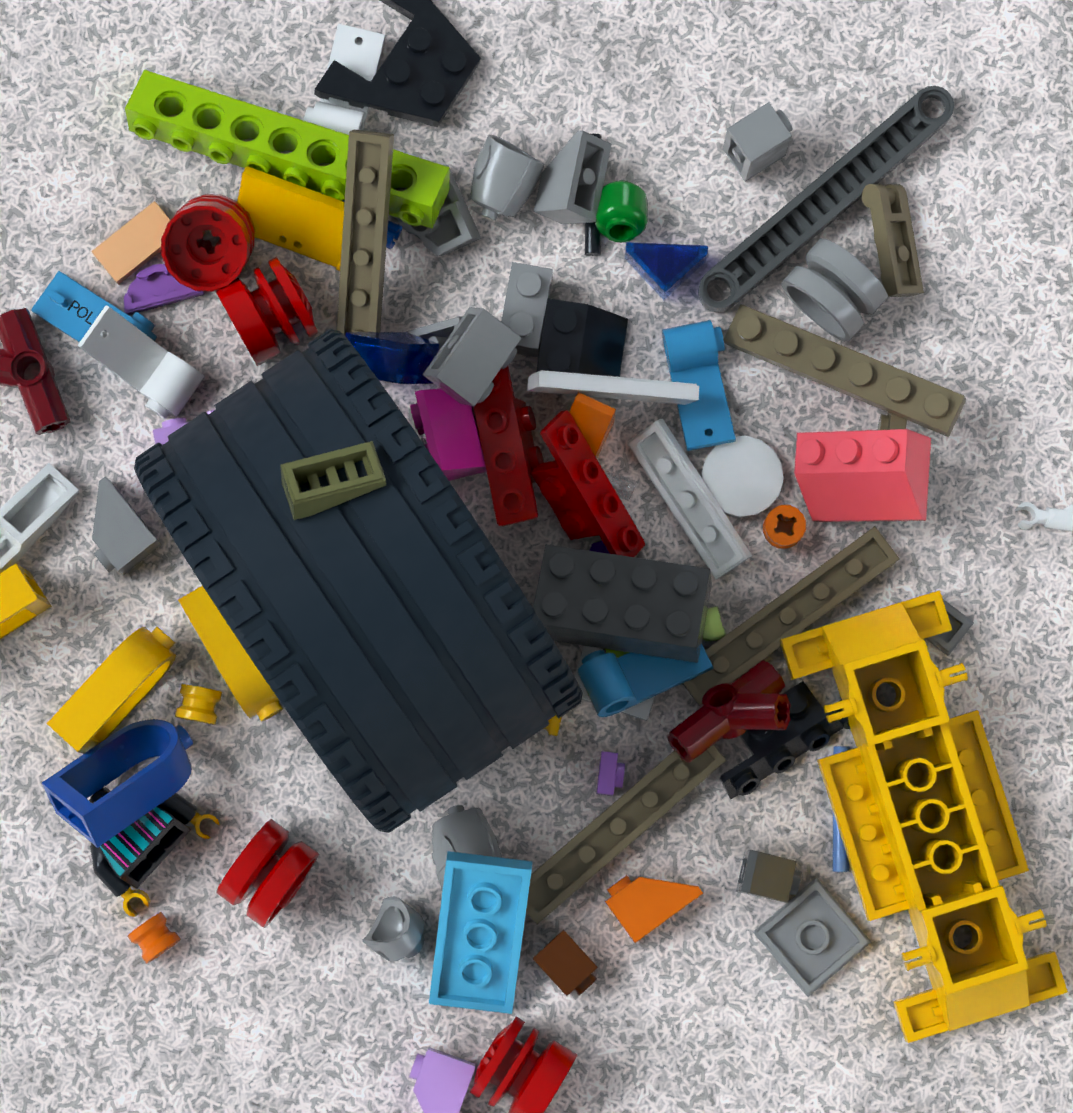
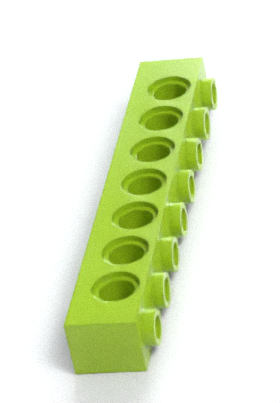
(273, 133)

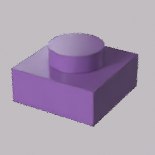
(610, 774)

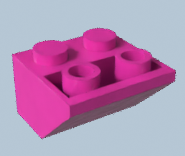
(449, 433)

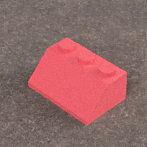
(864, 475)

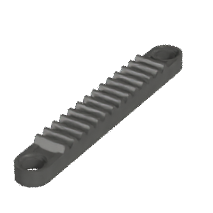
(825, 198)

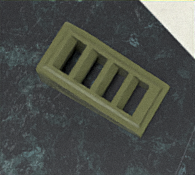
(322, 498)

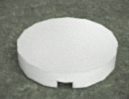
(743, 476)

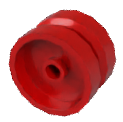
(262, 869)

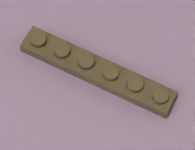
(364, 231)
(845, 370)
(794, 611)
(616, 829)

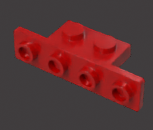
(508, 451)
(581, 490)

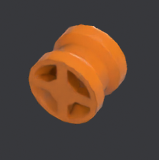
(778, 531)
(154, 937)

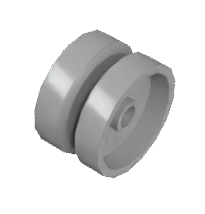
(834, 289)

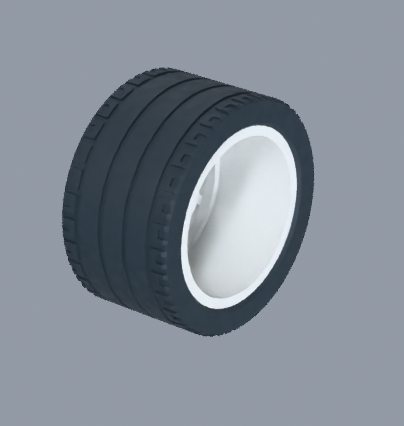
(372, 619)

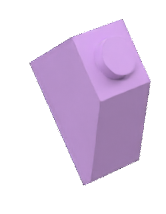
(441, 1081)

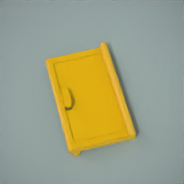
(293, 212)

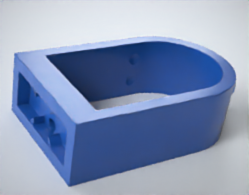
(110, 759)

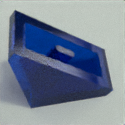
(665, 264)

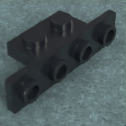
(778, 749)

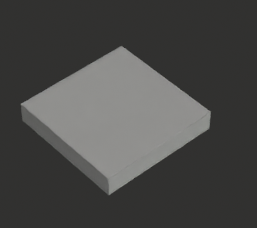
(812, 937)

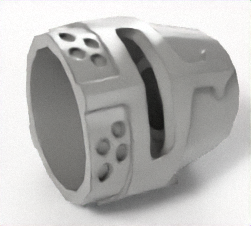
(503, 178)
(463, 833)

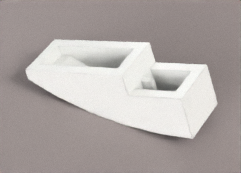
(32, 513)

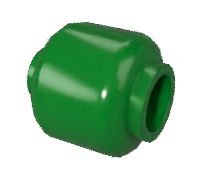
(622, 211)

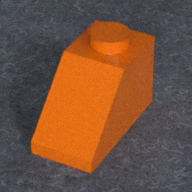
(593, 420)
(647, 903)

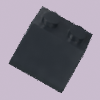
(581, 339)

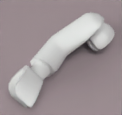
(1051, 517)

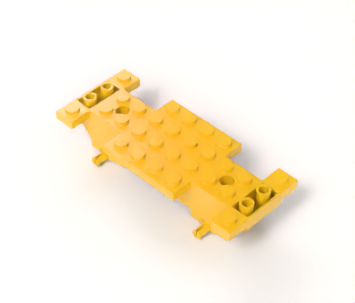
(925, 817)

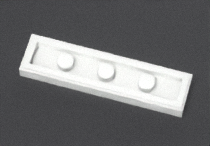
(613, 387)
(689, 499)

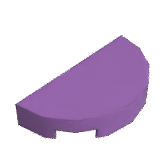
(154, 289)

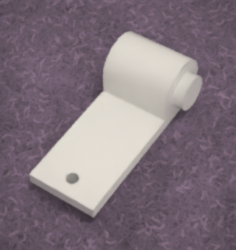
(360, 57)
(141, 363)

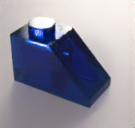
(395, 355)

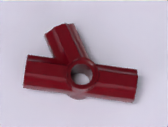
(20, 350)
(733, 709)

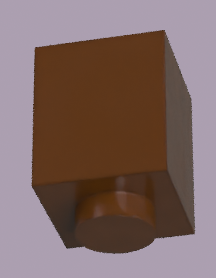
(566, 964)

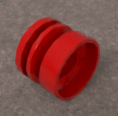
(195, 260)
(267, 311)
(523, 1071)

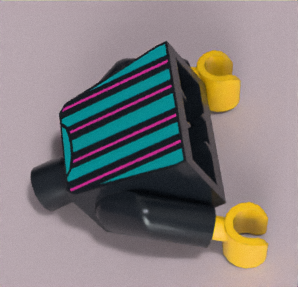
(142, 846)

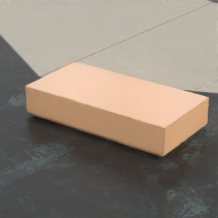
(133, 243)

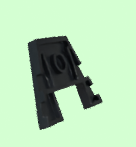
(418, 75)

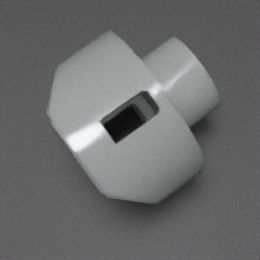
(396, 931)

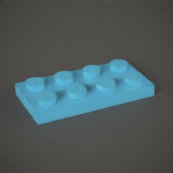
(480, 932)

